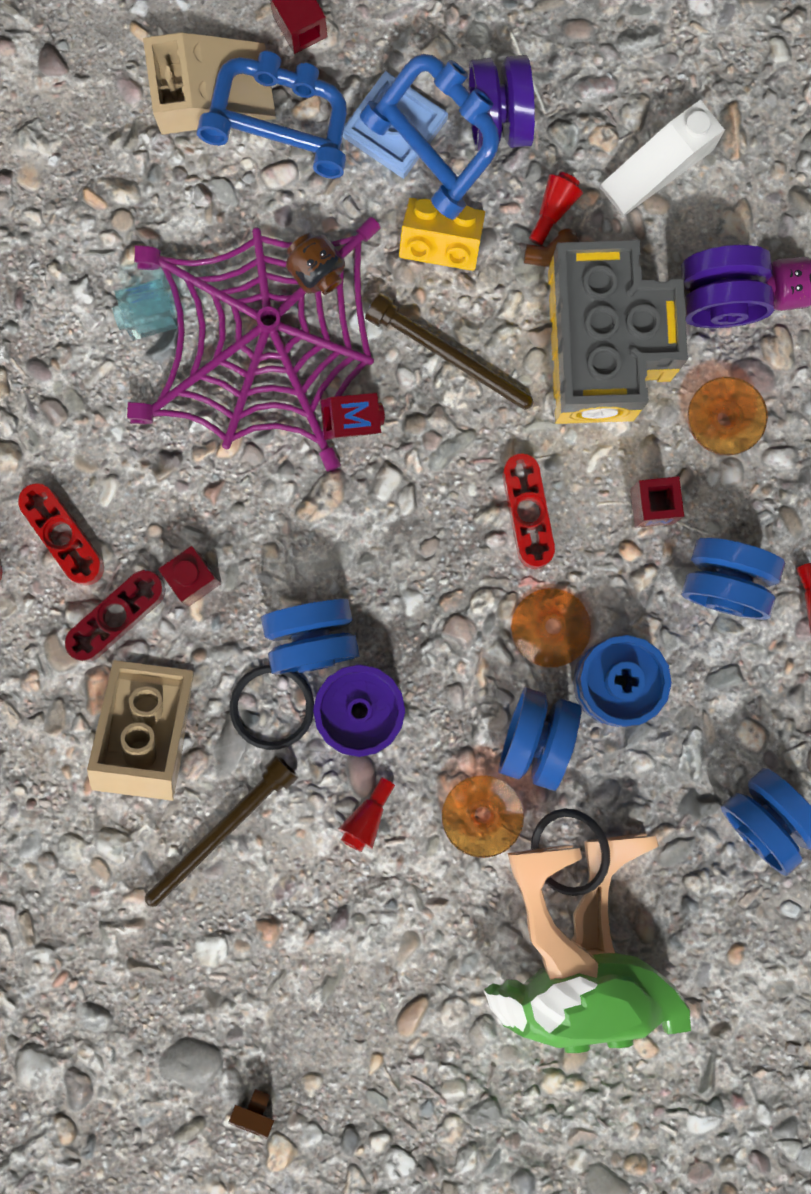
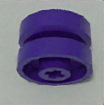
(511, 98)
(728, 286)
(335, 705)

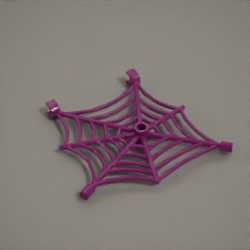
(150, 259)

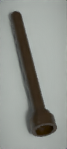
(385, 312)
(277, 776)

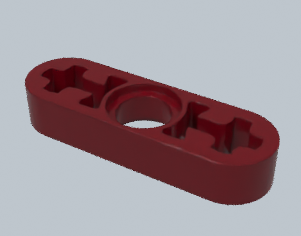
(99, 643)

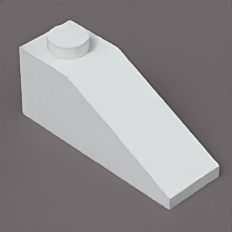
(663, 158)

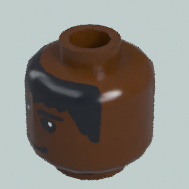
(315, 263)

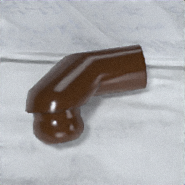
(543, 255)

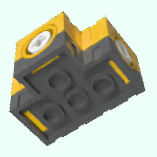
(610, 331)

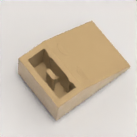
(184, 76)

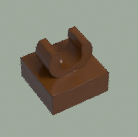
(252, 1117)

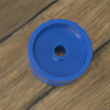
(733, 578)
(309, 631)
(645, 676)
(546, 740)
(772, 820)

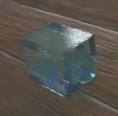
(144, 310)

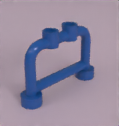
(473, 108)
(216, 124)

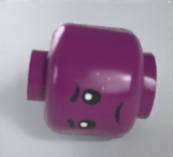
(791, 283)

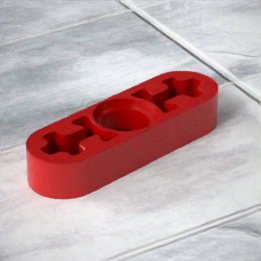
(513, 484)
(53, 505)

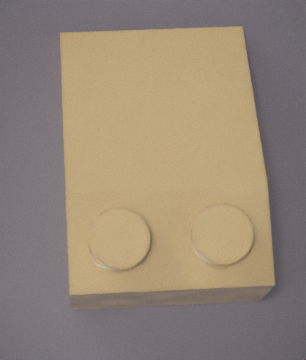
(141, 731)

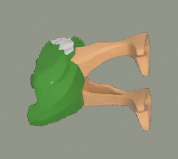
(585, 987)

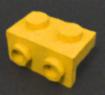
(439, 240)

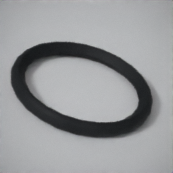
(274, 745)
(605, 850)

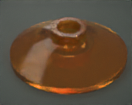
(740, 403)
(531, 635)
(479, 837)

